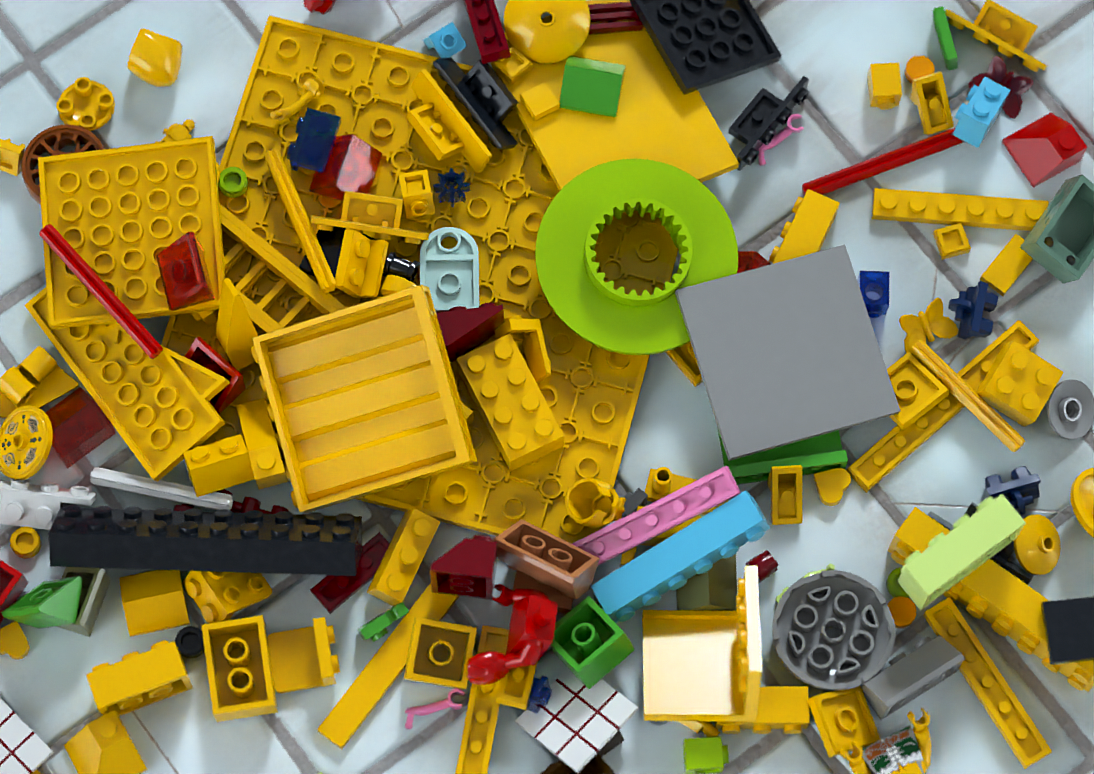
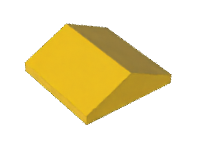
(153, 601)

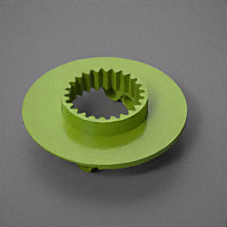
(567, 254)

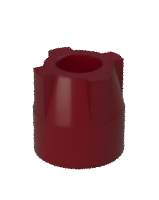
(765, 565)

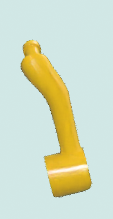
(314, 89)

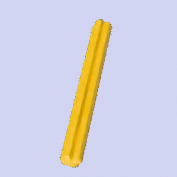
(967, 396)

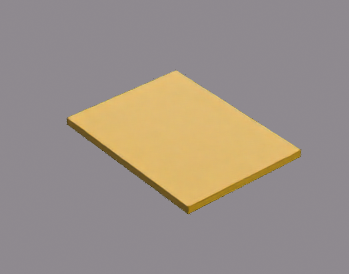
(650, 122)

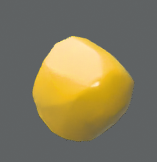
(155, 58)

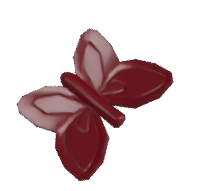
(1018, 85)

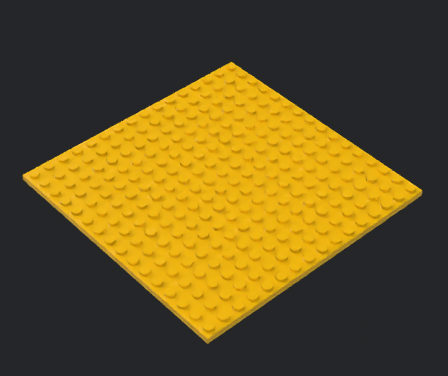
(371, 90)

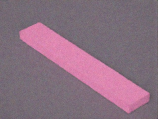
(661, 516)

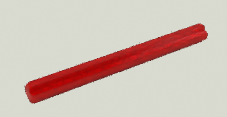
(882, 163)
(101, 291)

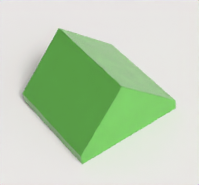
(591, 86)
(48, 604)

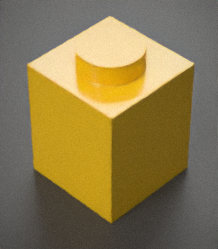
(884, 85)

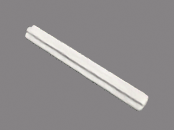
(159, 489)

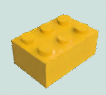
(239, 668)
(139, 679)

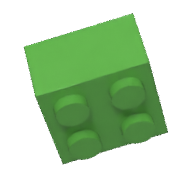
(589, 642)

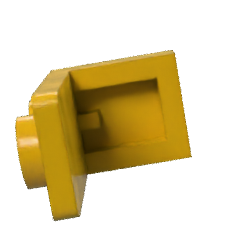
(533, 338)

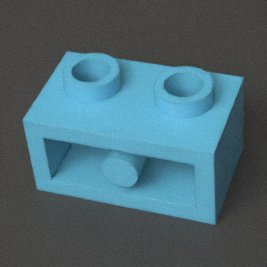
(980, 112)

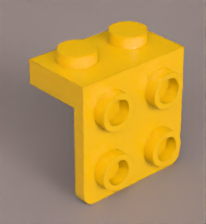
(225, 592)
(303, 657)

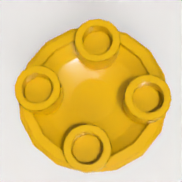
(86, 104)

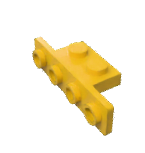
(1002, 28)
(443, 125)
(371, 214)

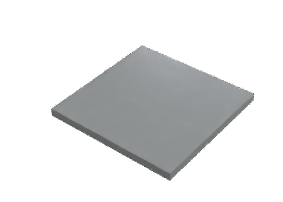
(787, 352)

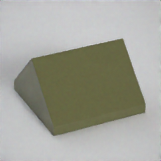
(711, 590)
(93, 591)

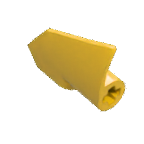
(33, 383)

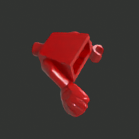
(528, 637)

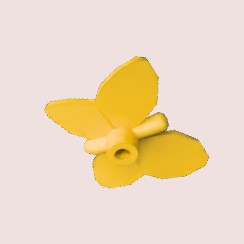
(927, 323)

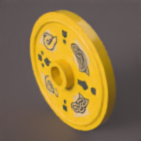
(25, 442)

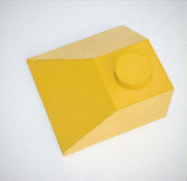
(105, 748)

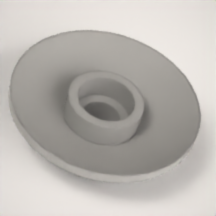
(1071, 409)

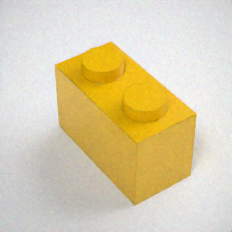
(218, 465)

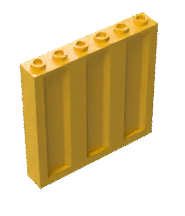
(363, 399)

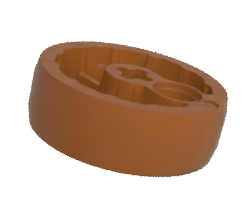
(59, 137)

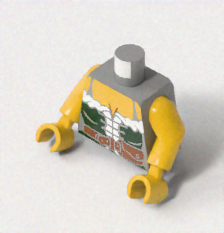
(899, 753)

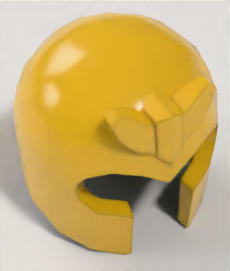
(594, 503)

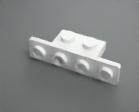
(37, 504)

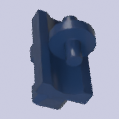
(970, 308)
(1018, 492)

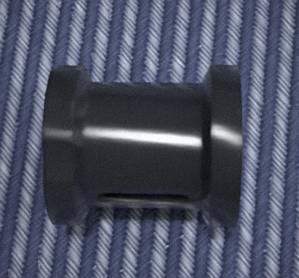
(400, 267)

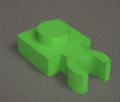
(377, 627)

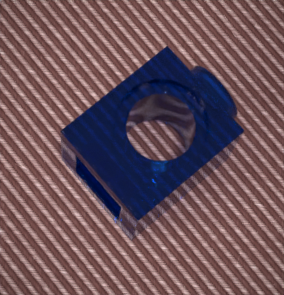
(877, 282)

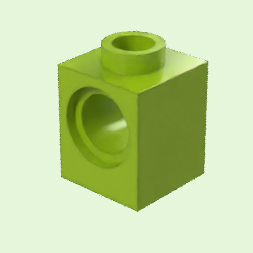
(704, 755)

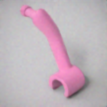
(779, 137)
(434, 707)

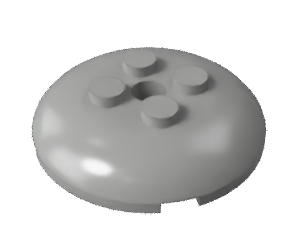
(839, 602)

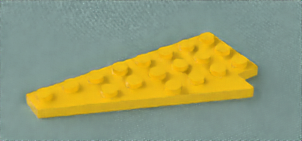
(152, 403)

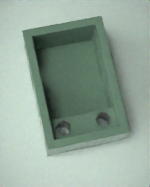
(1065, 231)

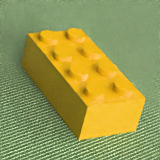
(510, 402)

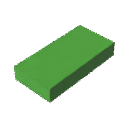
(945, 38)

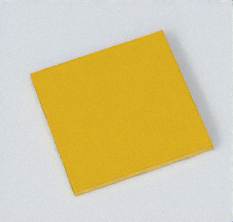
(121, 213)

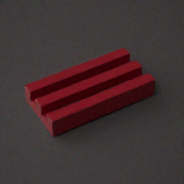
(612, 13)

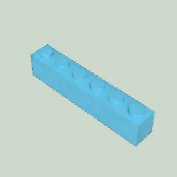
(681, 557)

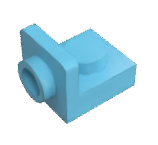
(446, 41)

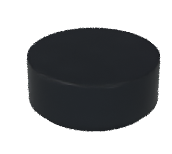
(190, 642)

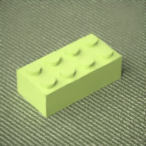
(960, 551)

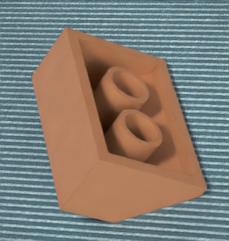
(547, 558)

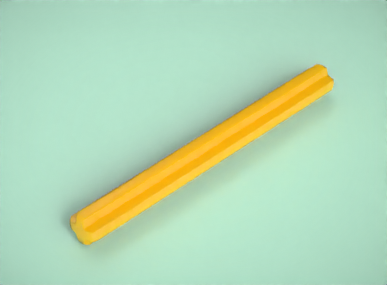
(300, 221)

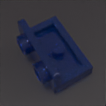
(314, 140)

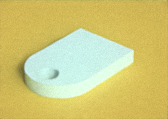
(450, 272)

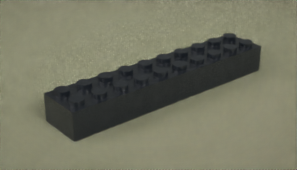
(206, 541)

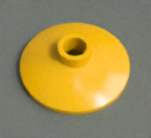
(1037, 545)

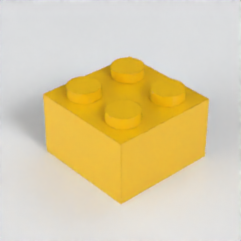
(1019, 383)
(439, 653)

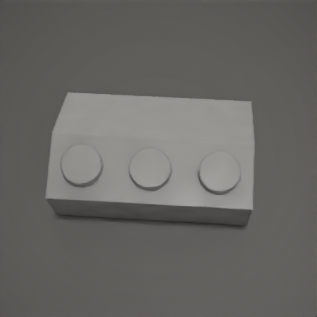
(911, 675)

